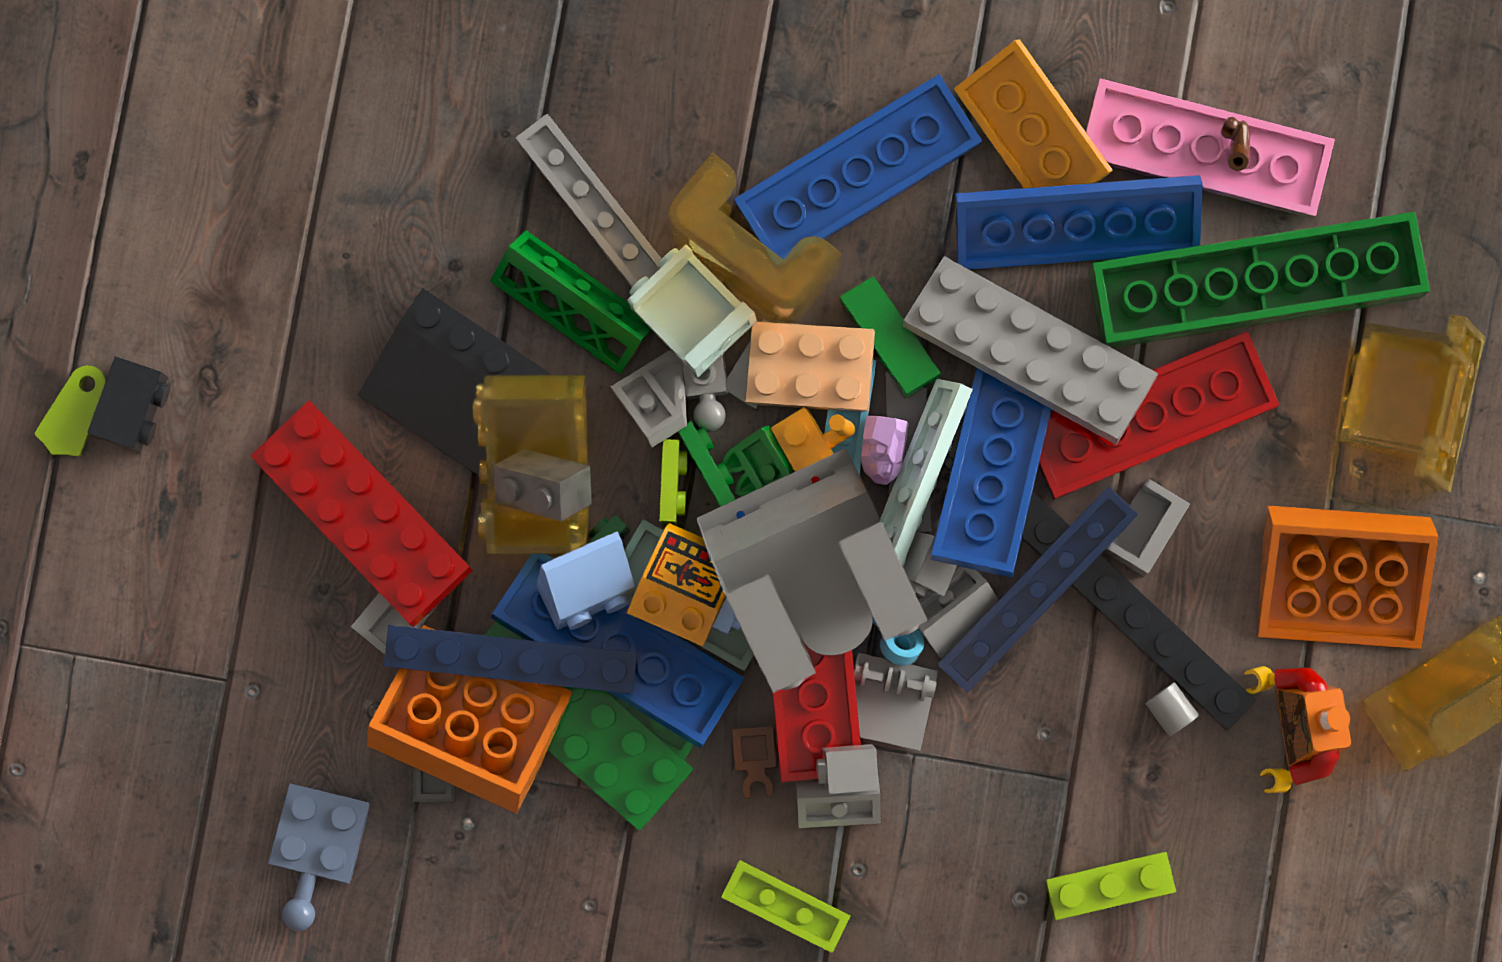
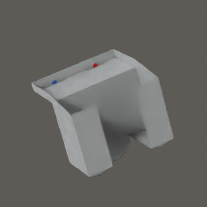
(809, 567)

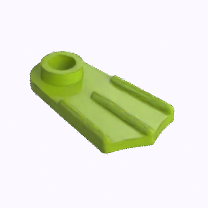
(70, 415)

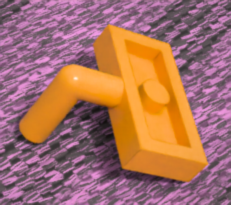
(805, 442)

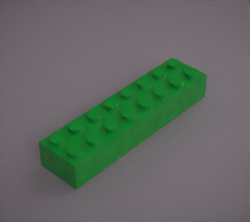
(1258, 280)

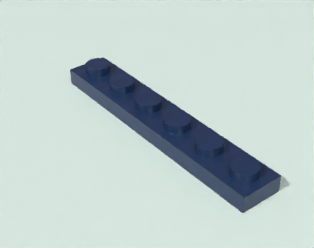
(1037, 589)
(510, 659)

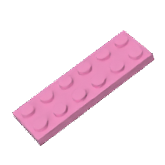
(1183, 138)

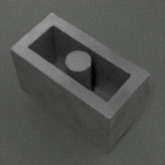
(542, 484)

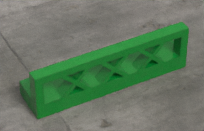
(575, 294)

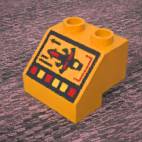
(679, 587)

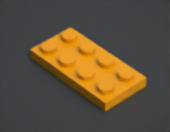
(1030, 122)

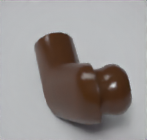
(1240, 142)

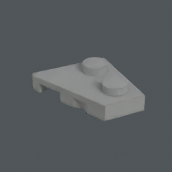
(655, 397)

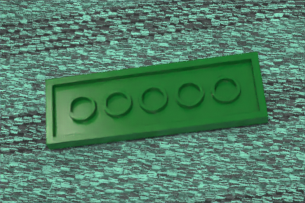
(614, 752)

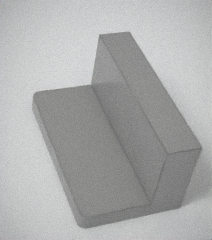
(957, 612)
(823, 809)

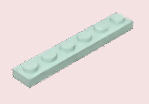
(923, 463)

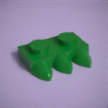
(760, 458)

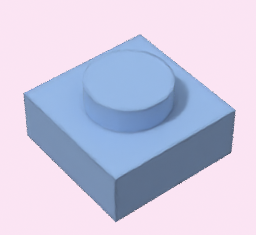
(726, 619)

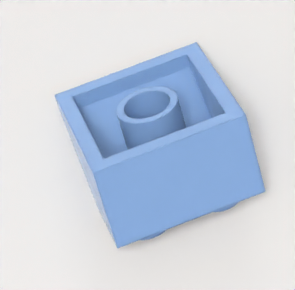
(586, 582)

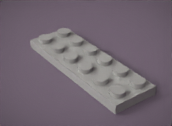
(1030, 350)

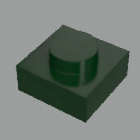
(605, 528)

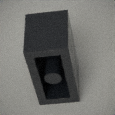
(129, 405)

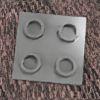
(893, 700)

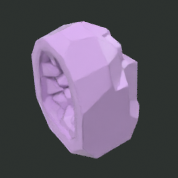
(883, 448)

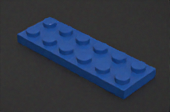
(859, 169)
(1077, 222)
(991, 478)
(671, 677)

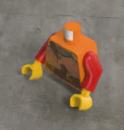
(1311, 724)

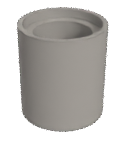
(1171, 709)

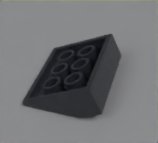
(433, 372)

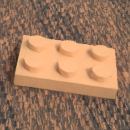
(810, 366)

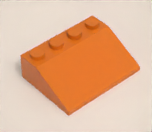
(1346, 576)
(470, 730)

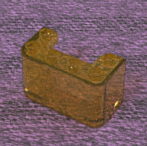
(771, 284)
(539, 416)

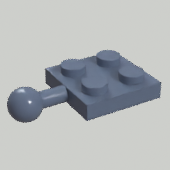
(318, 838)

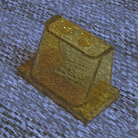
(1414, 395)
(1442, 698)

